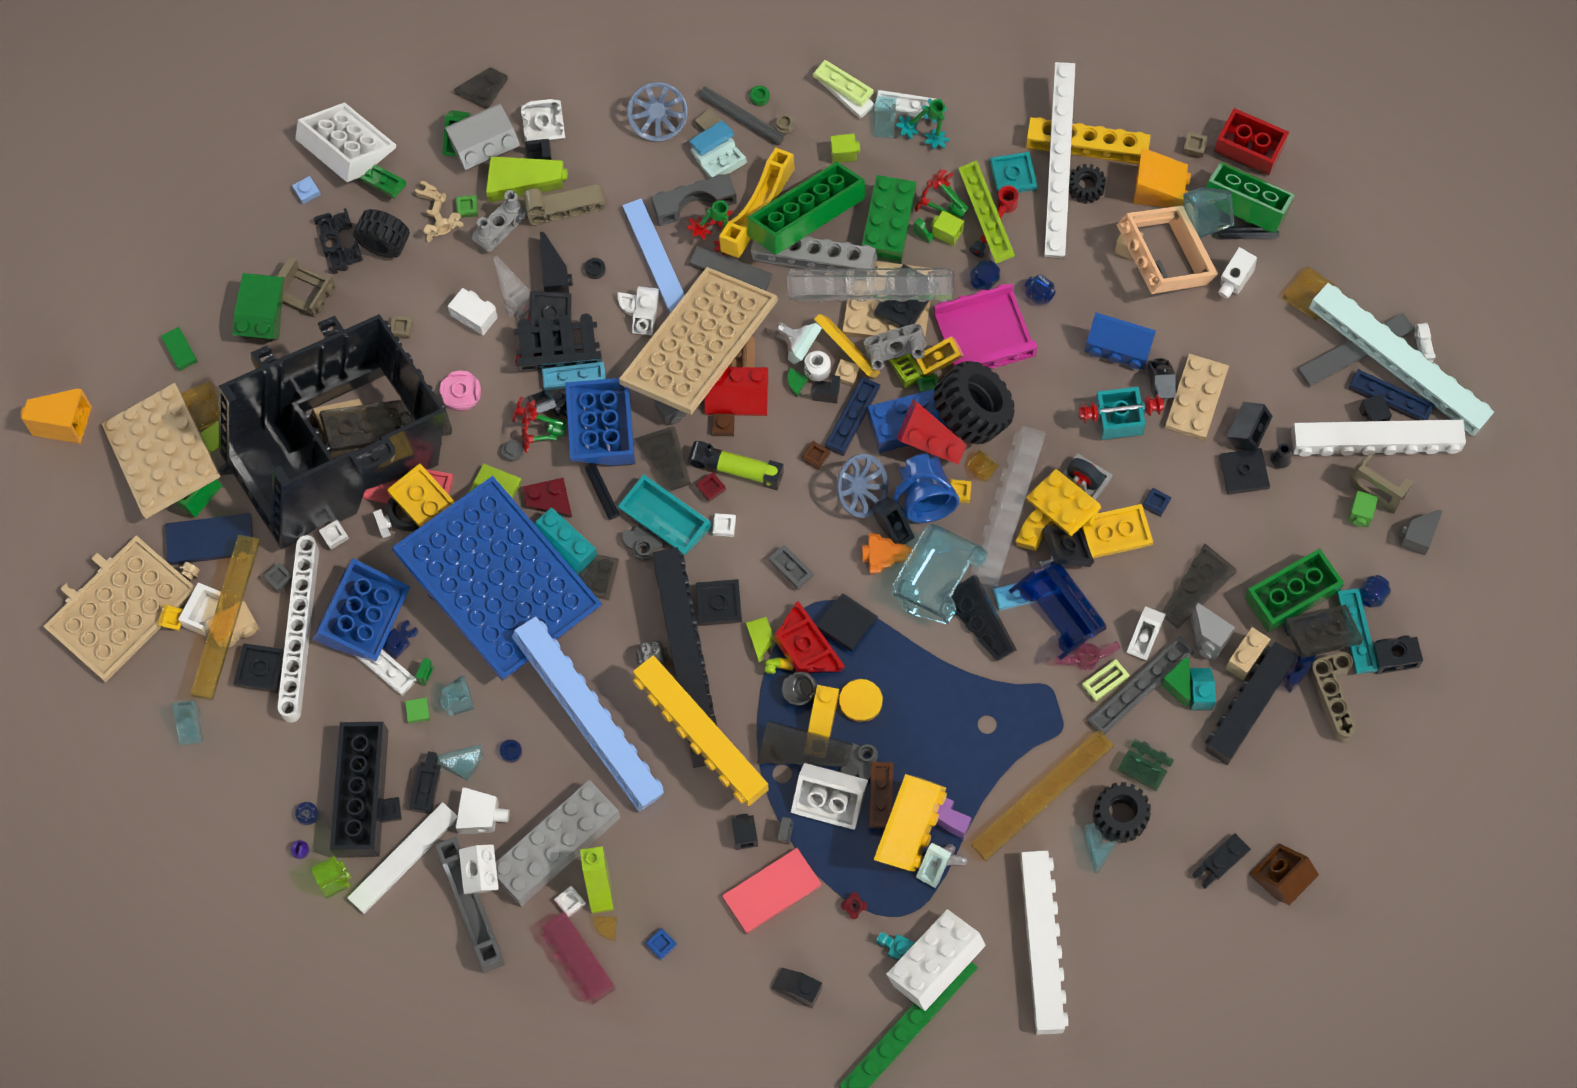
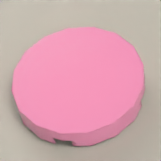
(460, 390)

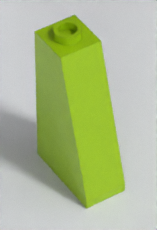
(522, 175)
(597, 879)

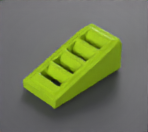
(909, 380)

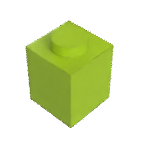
(844, 148)
(947, 227)

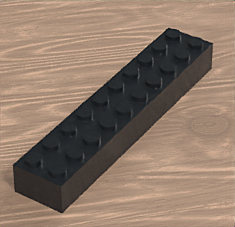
(683, 632)

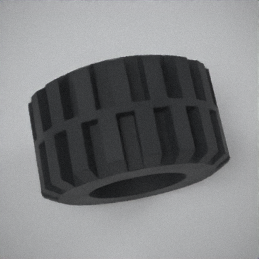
(381, 233)
(1130, 797)

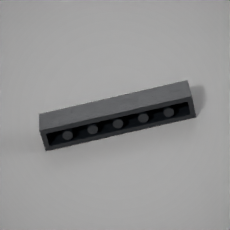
(1250, 703)

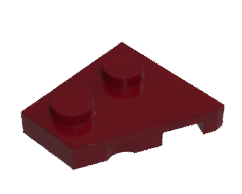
(547, 495)

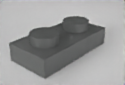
(791, 567)

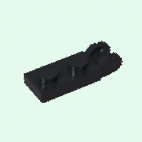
(1223, 859)

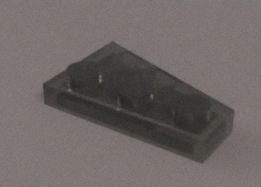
(666, 456)

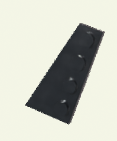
(981, 618)

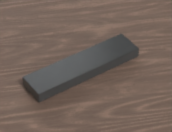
(754, 276)

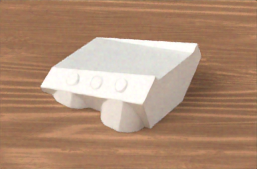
(543, 120)

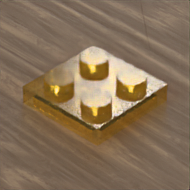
(1305, 290)
(202, 404)

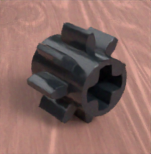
(560, 400)

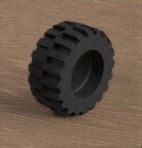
(974, 402)

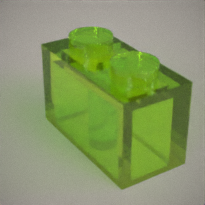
(331, 876)

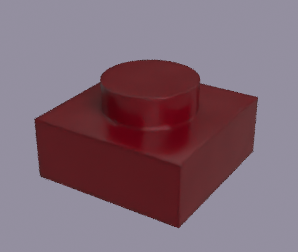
(711, 486)

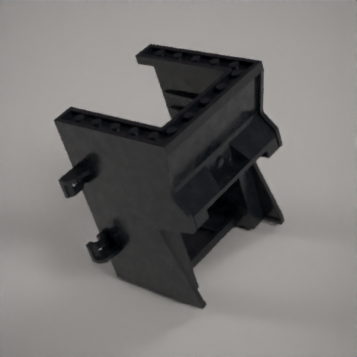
(280, 454)

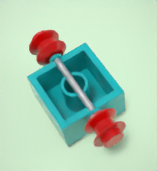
(1120, 412)

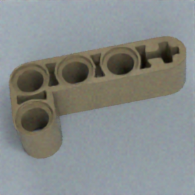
(563, 204)
(1337, 699)

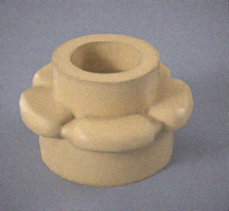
(189, 570)

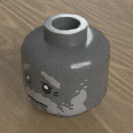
(649, 649)

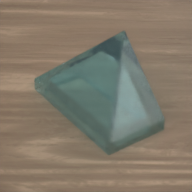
(885, 117)
(463, 761)

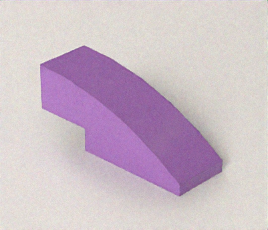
(952, 820)

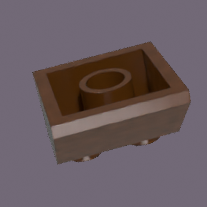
(1284, 873)

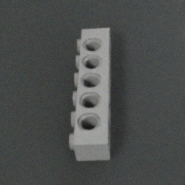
(825, 248)

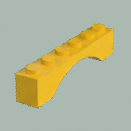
(773, 179)

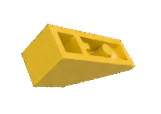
(824, 710)

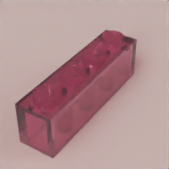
(578, 958)

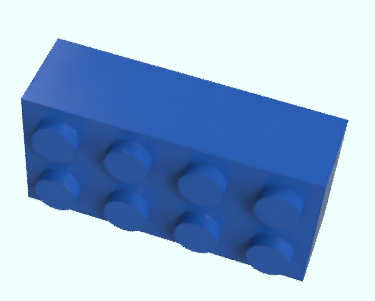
(888, 417)

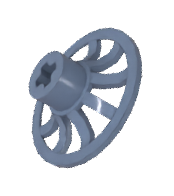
(657, 110)
(858, 484)

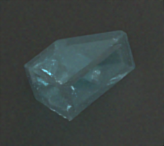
(457, 697)

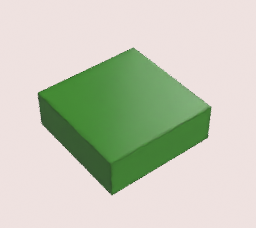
(467, 206)
(417, 710)

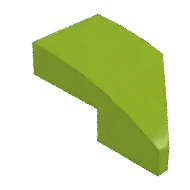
(760, 636)

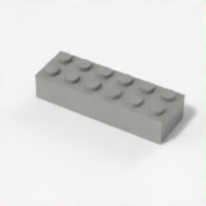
(555, 842)

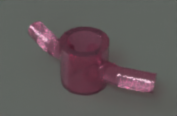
(1089, 649)

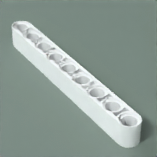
(300, 637)

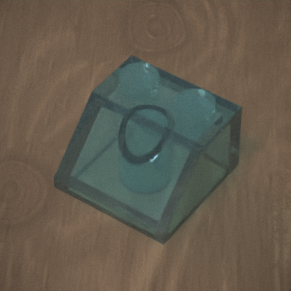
(1209, 210)

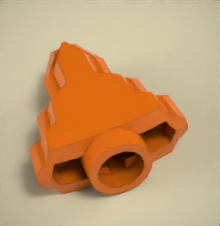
(883, 553)

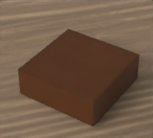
(815, 455)

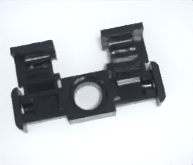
(329, 232)

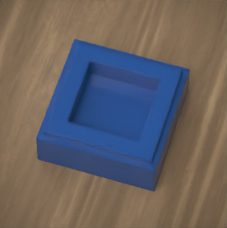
(661, 944)

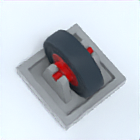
(1088, 476)

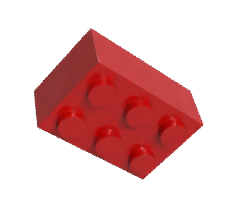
(1251, 141)

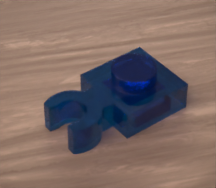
(397, 641)

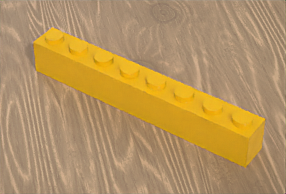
(700, 731)

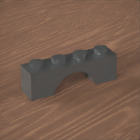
(670, 203)

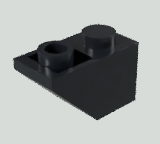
(1162, 378)

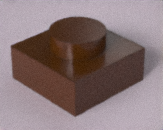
(723, 424)

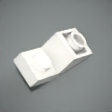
(645, 311)

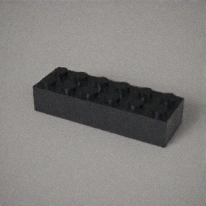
(359, 789)

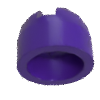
(303, 851)

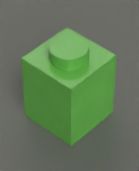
(1363, 509)

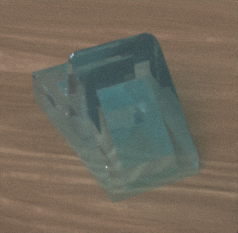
(187, 721)
(1098, 852)

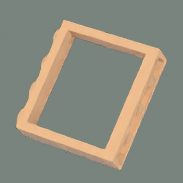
(1187, 238)

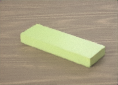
(843, 83)

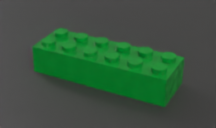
(806, 208)

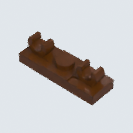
(881, 794)

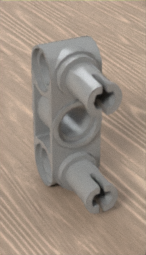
(508, 214)
(880, 346)

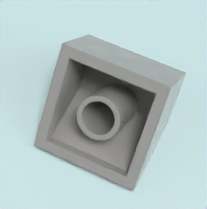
(1210, 632)

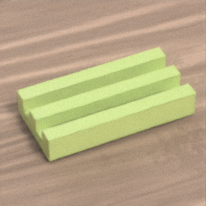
(1091, 691)

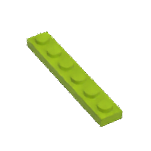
(986, 212)

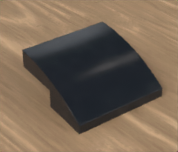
(847, 622)

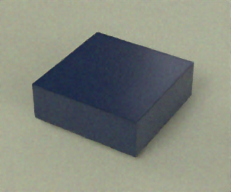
(1156, 502)

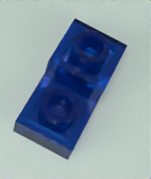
(1296, 677)

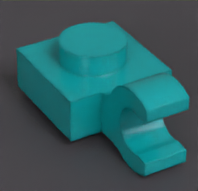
(897, 947)

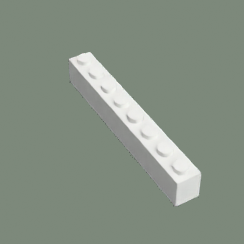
(1378, 437)
(1042, 942)

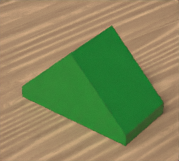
(1178, 682)

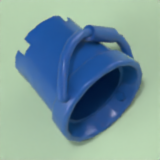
(926, 490)

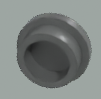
(512, 450)

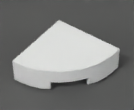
(627, 302)

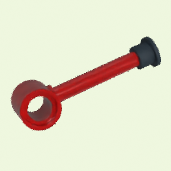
(1003, 207)

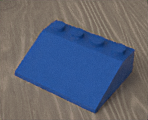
(600, 422)
(361, 611)

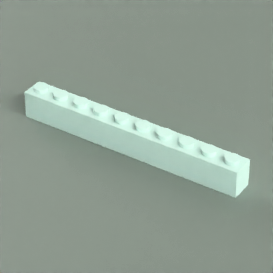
(1400, 358)

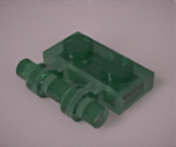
(1143, 770)

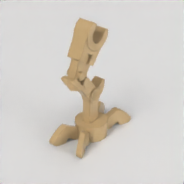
(442, 225)

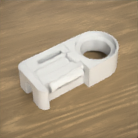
(1423, 341)

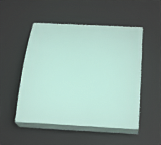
(721, 159)

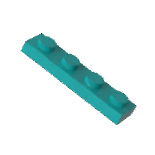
(1363, 654)

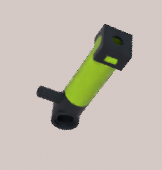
(705, 456)

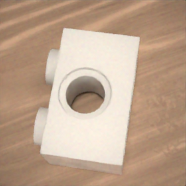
(478, 869)

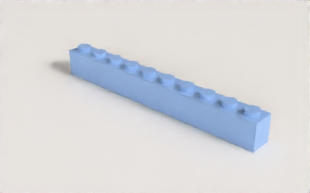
(588, 714)

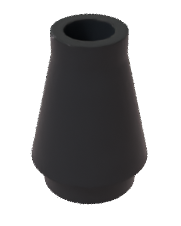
(1281, 456)

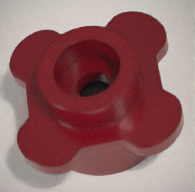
(860, 905)

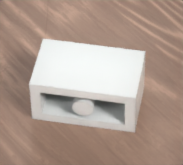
(473, 311)

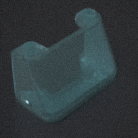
(934, 573)

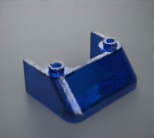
(1063, 604)

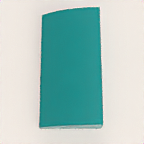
(665, 515)

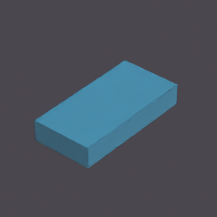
(711, 138)

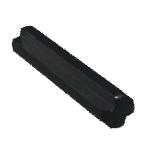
(1247, 233)
(601, 491)

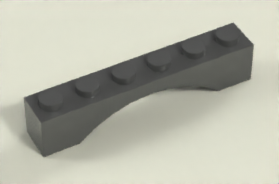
(471, 908)

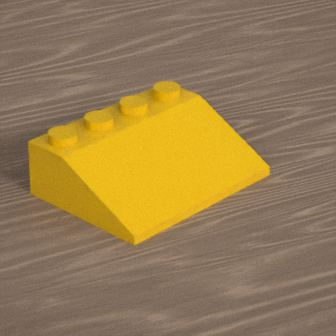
(911, 823)

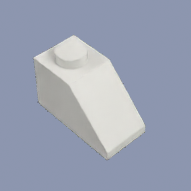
(1146, 633)

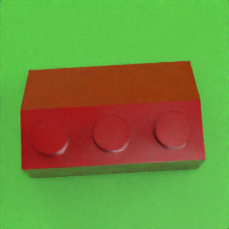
(739, 392)

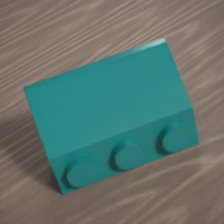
(566, 540)

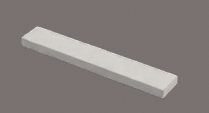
(403, 858)

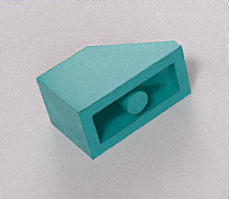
(1202, 689)

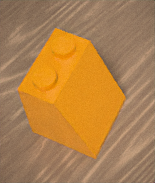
(1160, 180)
(58, 415)

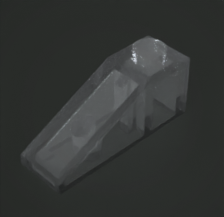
(513, 291)

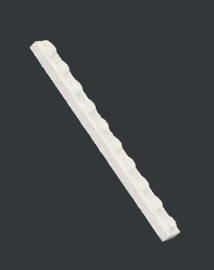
(1059, 160)

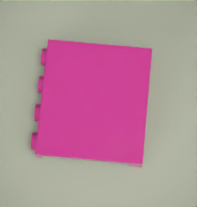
(986, 327)

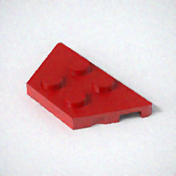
(805, 644)

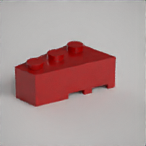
(930, 435)

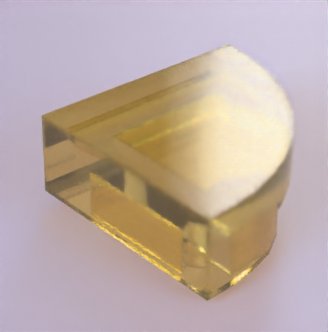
(606, 926)

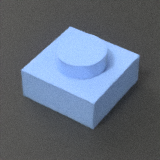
(306, 190)

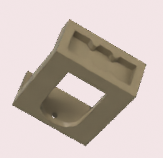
(327, 286)
(1398, 493)

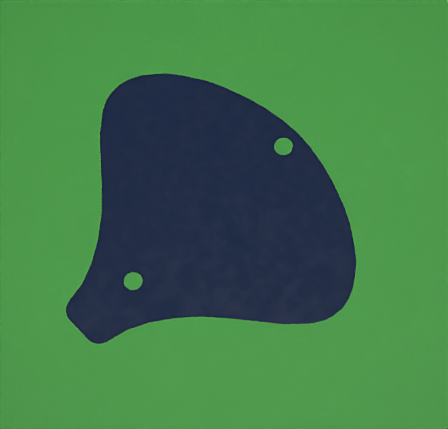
(927, 733)

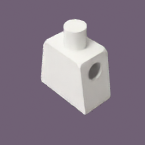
(1237, 273)
(479, 813)

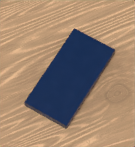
(205, 538)

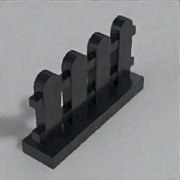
(547, 348)

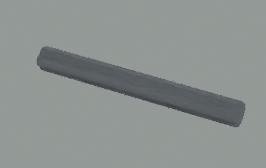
(741, 115)

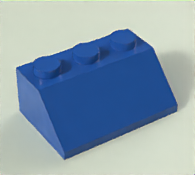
(1120, 341)

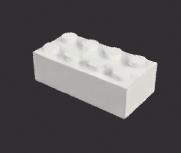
(936, 959)

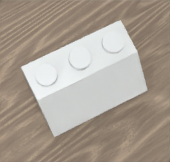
(829, 796)

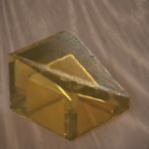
(982, 465)

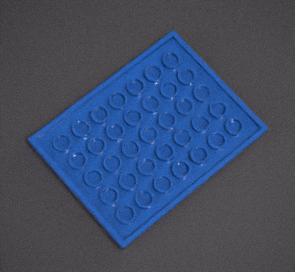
(494, 574)

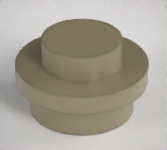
(784, 124)

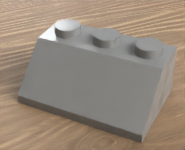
(482, 136)

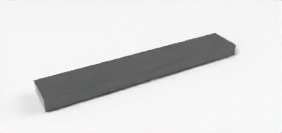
(1347, 354)
(1140, 686)

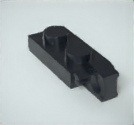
(426, 785)

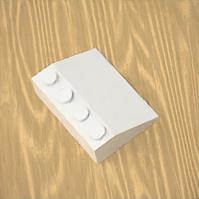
(343, 141)

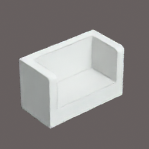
(199, 609)

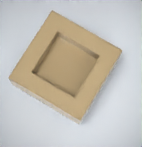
(848, 372)

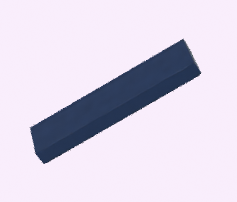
(1394, 397)
(852, 416)

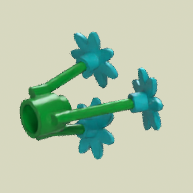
(934, 112)

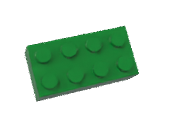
(1252, 197)
(889, 217)
(1294, 590)

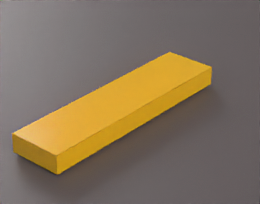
(845, 343)

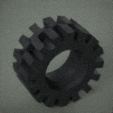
(1087, 173)

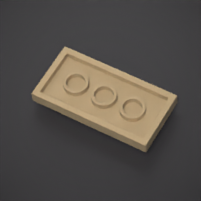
(1197, 397)

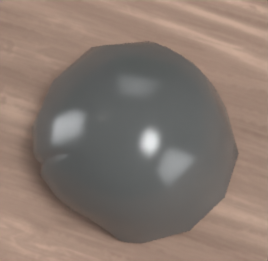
(799, 688)

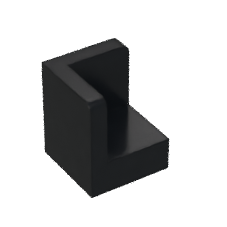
(538, 149)
(827, 391)
(1375, 408)

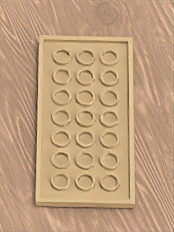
(698, 340)

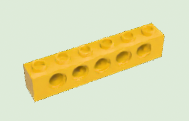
(1093, 149)

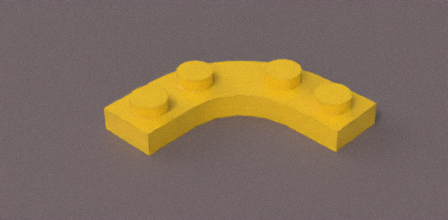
(1031, 531)

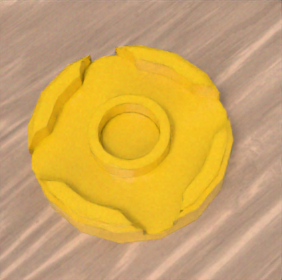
(860, 700)

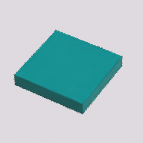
(1014, 171)

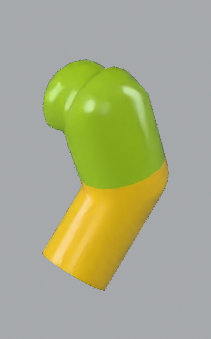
(781, 663)

